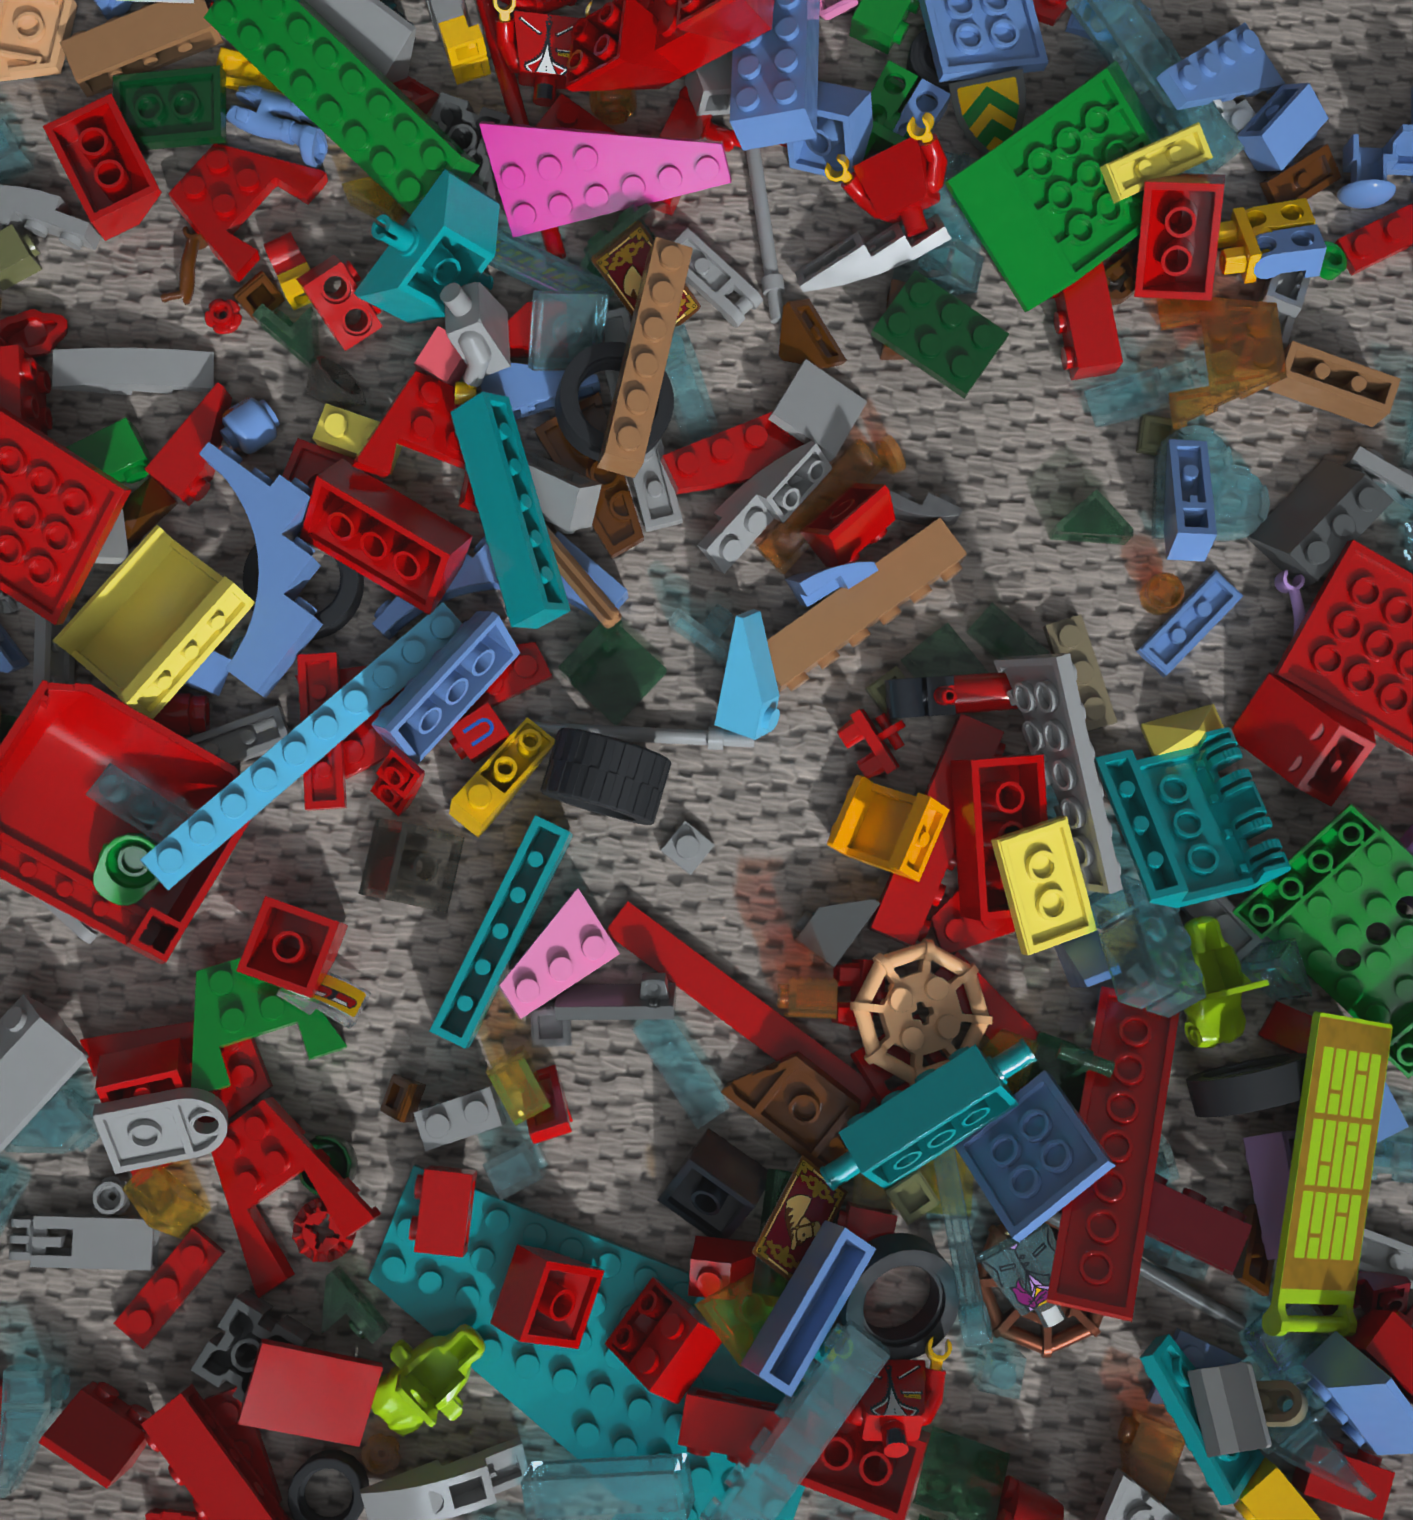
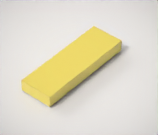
(1157, 160)

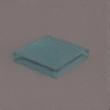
(564, 326)

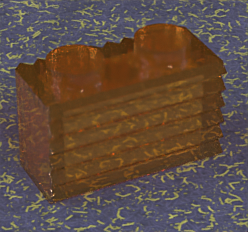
(808, 997)

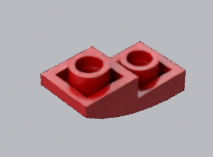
(398, 781)

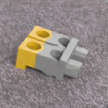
(461, 42)

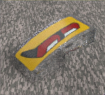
(335, 998)

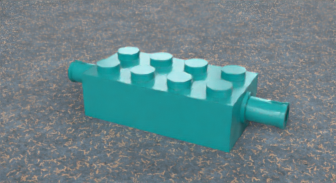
(928, 1116)

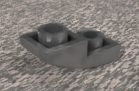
(932, 508)

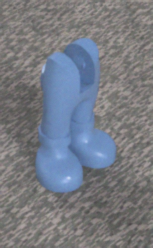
(266, 125)

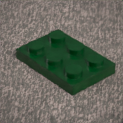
(174, 106)
(939, 334)

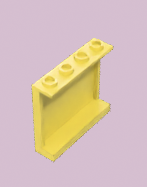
(154, 622)

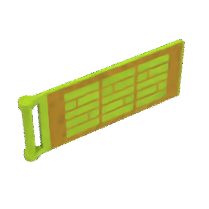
(1330, 1174)

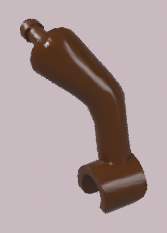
(187, 268)

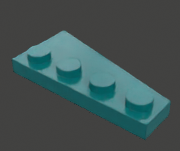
(1168, 1370)

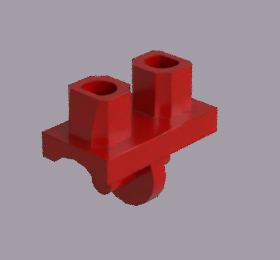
(861, 728)
(853, 976)

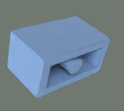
(1282, 127)

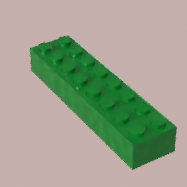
(343, 95)

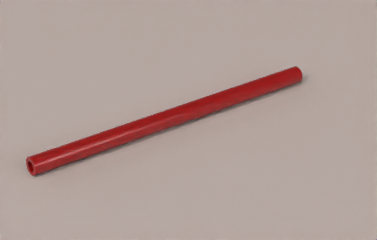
(513, 103)

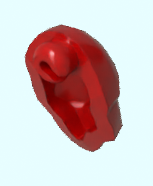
(33, 331)

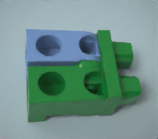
(890, 98)

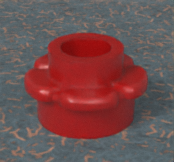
(227, 324)

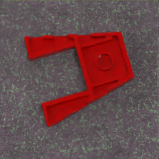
(242, 1062)
(259, 1157)

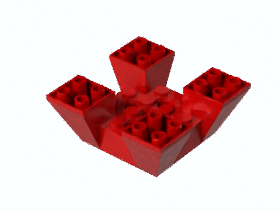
(658, 40)

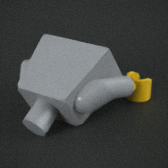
(478, 332)

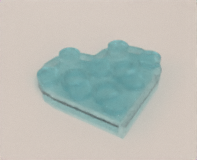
(1238, 495)

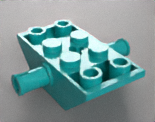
(441, 243)

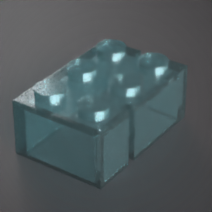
(1147, 951)

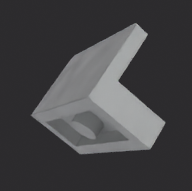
(1229, 1409)

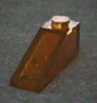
(1150, 1451)

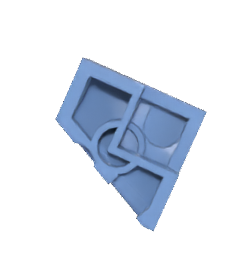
(815, 585)

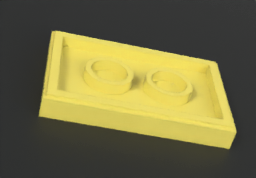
(1044, 885)

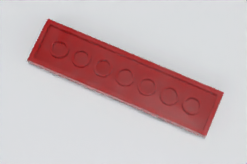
(1107, 1223)

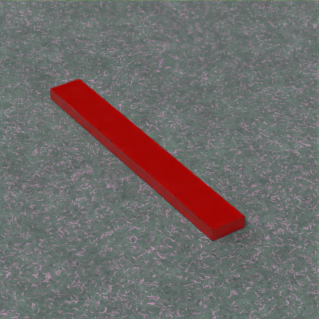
(727, 997)

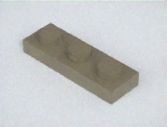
(1072, 637)

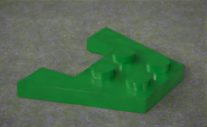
(238, 1008)

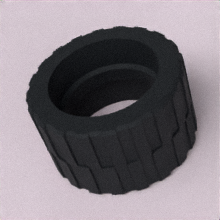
(606, 776)

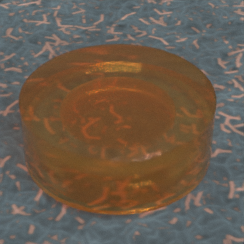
(890, 454)

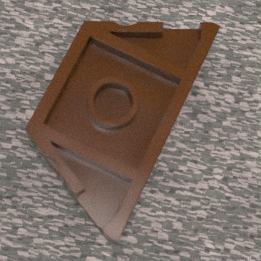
(797, 1105)

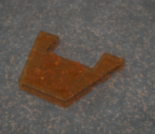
(1240, 351)

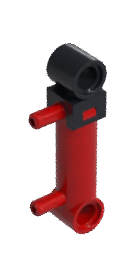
(947, 695)

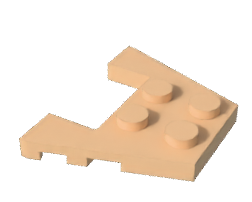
(33, 36)

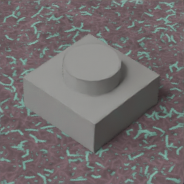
(687, 848)

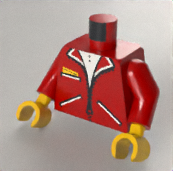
(536, 49)
(901, 1401)

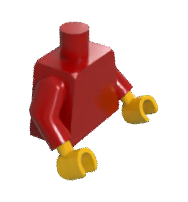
(898, 180)

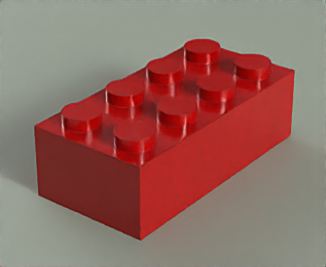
(989, 801)

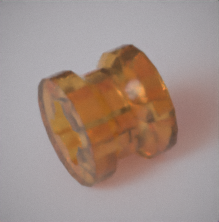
(1169, 590)

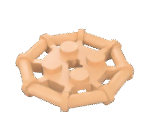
(901, 1001)

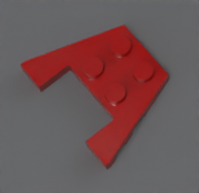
(228, 188)
(422, 422)

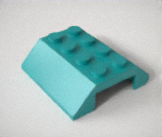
(1190, 824)

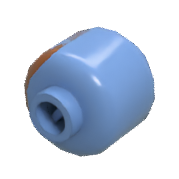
(249, 425)

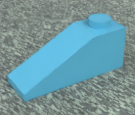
(749, 682)

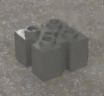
(462, 125)
(245, 1323)

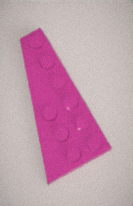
(580, 174)

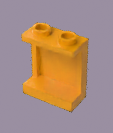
(887, 828)

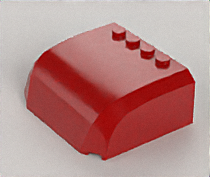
(57, 832)

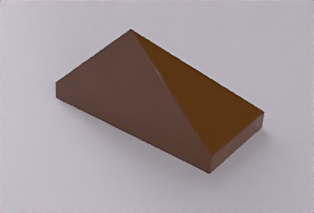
(807, 337)
(145, 509)
(1253, 1267)

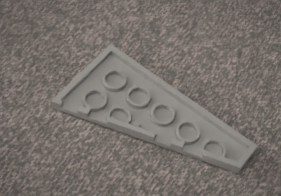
(1056, 726)

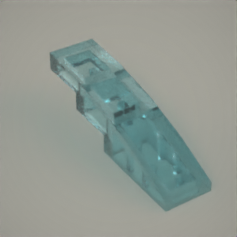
(1143, 392)

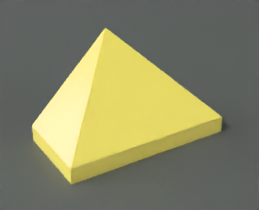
(1180, 730)

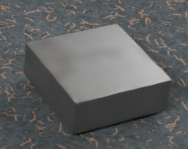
(547, 1030)

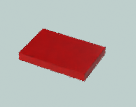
(310, 1392)

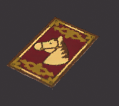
(623, 269)
(797, 1218)

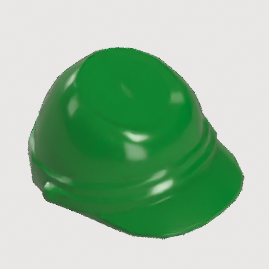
(120, 872)

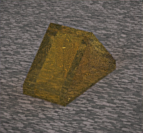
(372, 199)
(518, 1085)
(165, 1201)

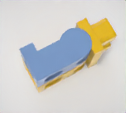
(1271, 241)

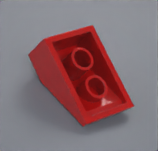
(865, 1476)

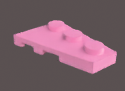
(559, 957)

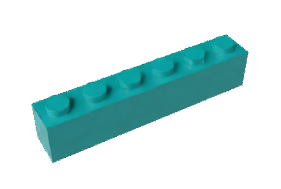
(510, 511)
(501, 932)

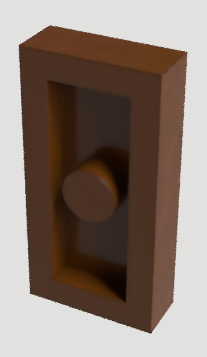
(1302, 177)

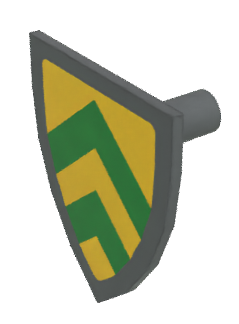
(990, 107)

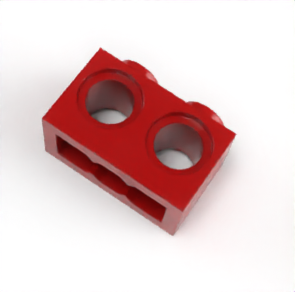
(335, 305)

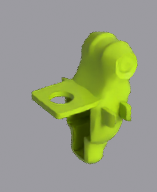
(1220, 1014)
(427, 1380)

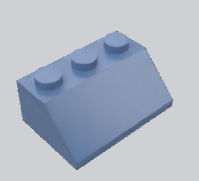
(1361, 1397)

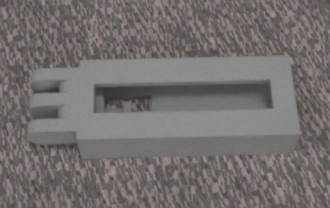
(97, 1242)

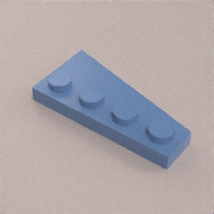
(1221, 71)

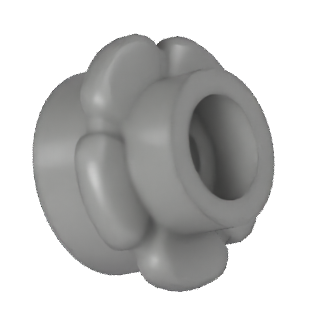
(102, 1199)

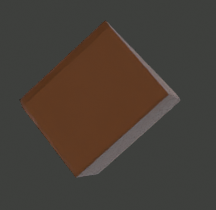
(256, 292)
(402, 1098)

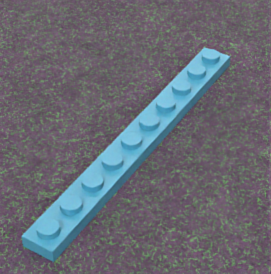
(299, 749)

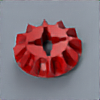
(307, 1238)

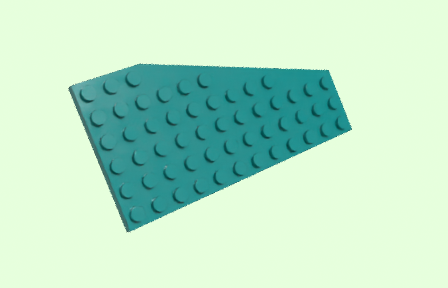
(574, 1395)

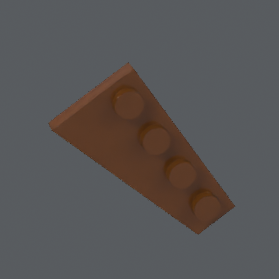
(615, 513)

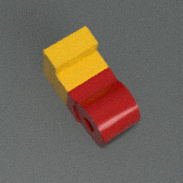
(288, 266)

